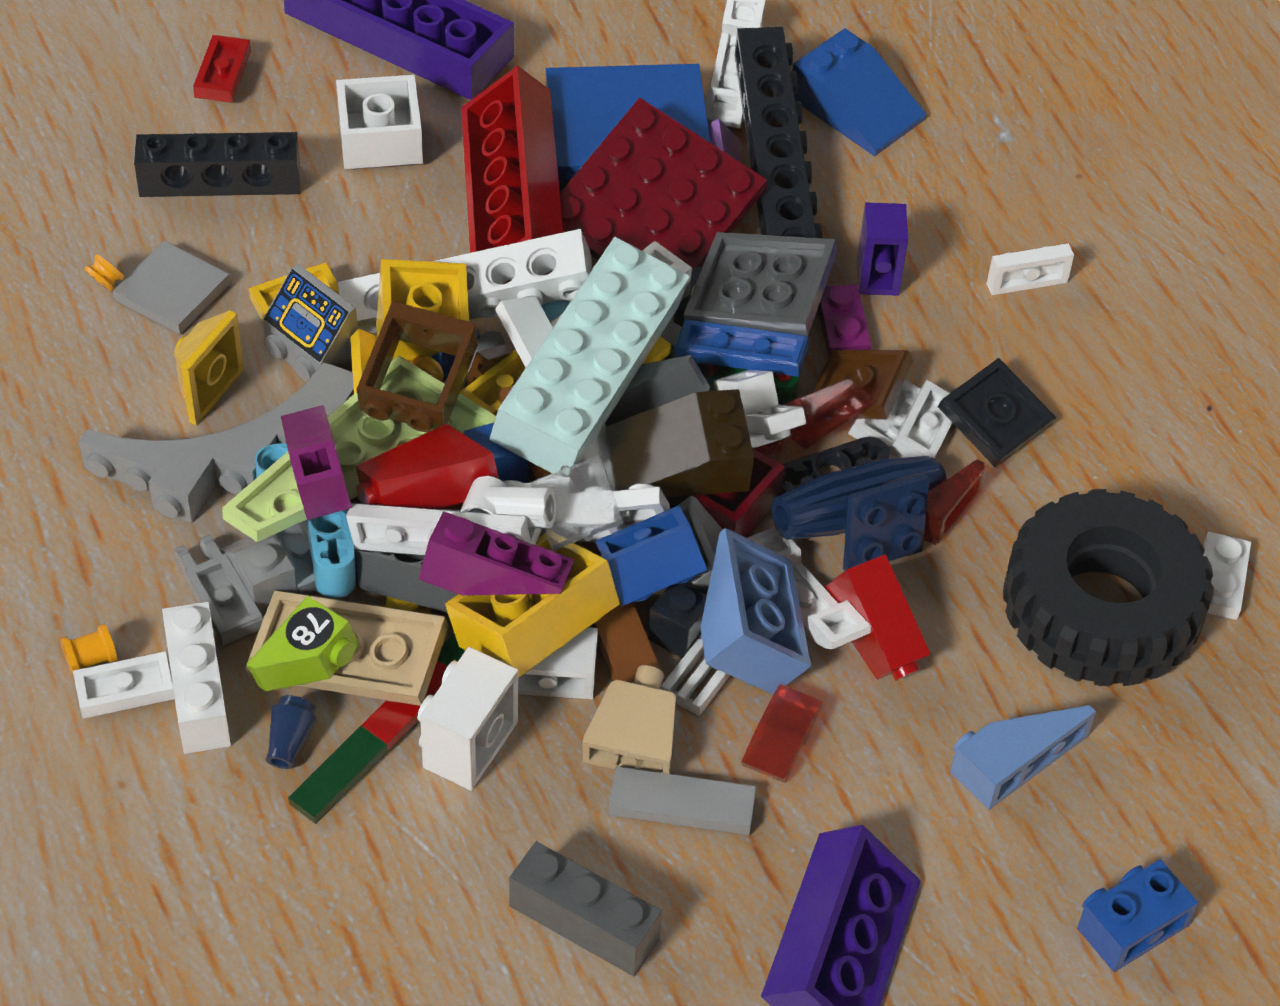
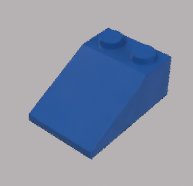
(856, 92)

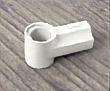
(494, 497)

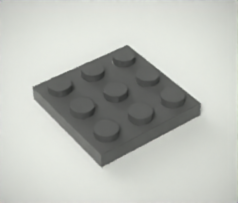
(762, 282)

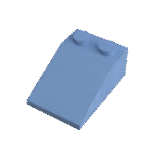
(753, 615)

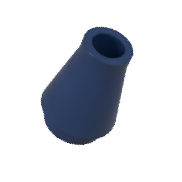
(289, 728)

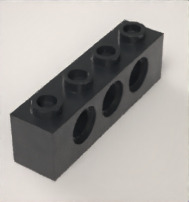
(217, 164)

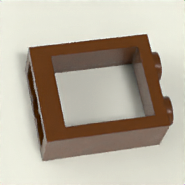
(429, 331)

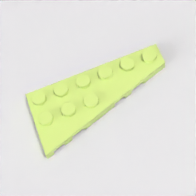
(273, 498)

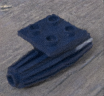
(873, 503)

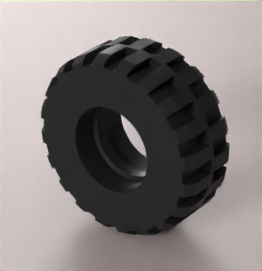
(1100, 637)

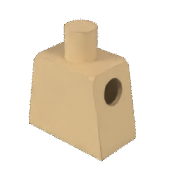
(633, 725)

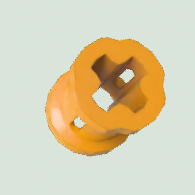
(89, 649)

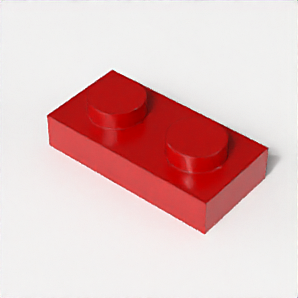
(222, 68)

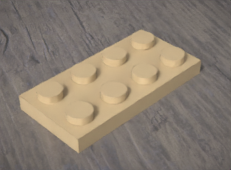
(394, 650)

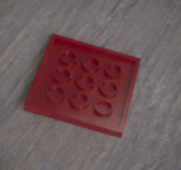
(658, 186)

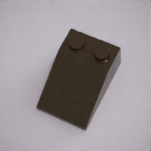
(685, 446)

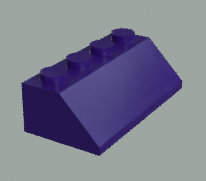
(843, 924)

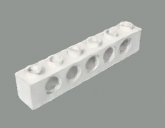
(488, 269)

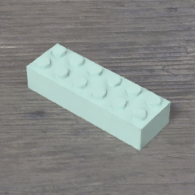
(589, 358)

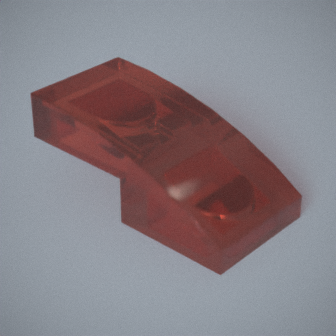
(781, 733)

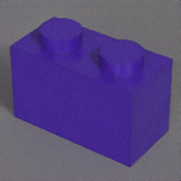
(882, 248)

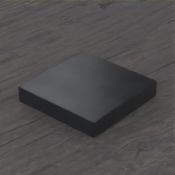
(996, 412)

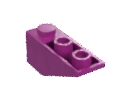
(315, 462)
(488, 562)

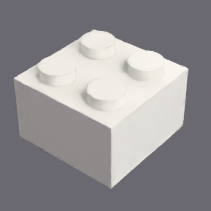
(379, 121)
(468, 717)

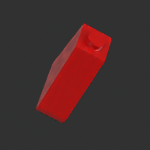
(425, 471)
(895, 637)

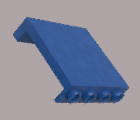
(594, 99)

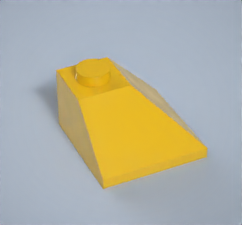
(424, 285)
(208, 363)

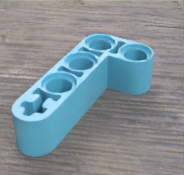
(328, 539)

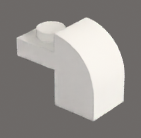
(764, 416)

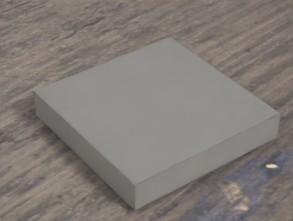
(171, 287)

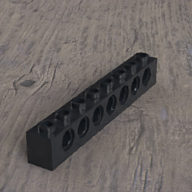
(774, 133)

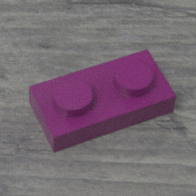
(843, 319)

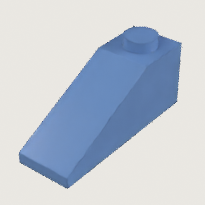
(1016, 750)

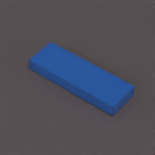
(742, 347)

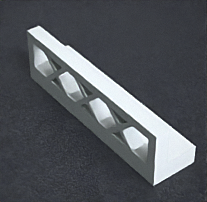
(411, 528)

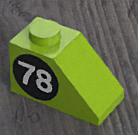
(304, 648)

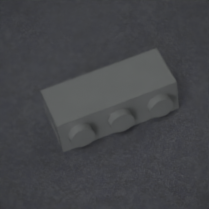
(585, 908)

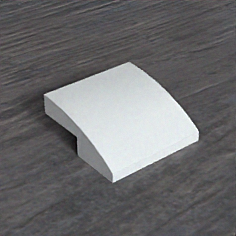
(913, 425)

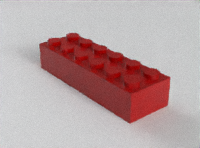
(511, 163)

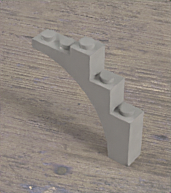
(186, 471)

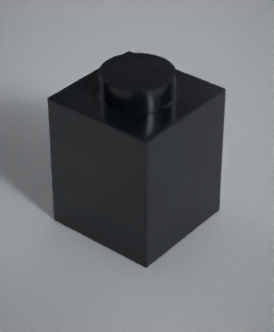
(677, 618)

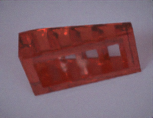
(828, 410)
(951, 499)

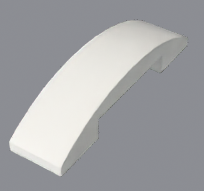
(723, 95)
(823, 618)

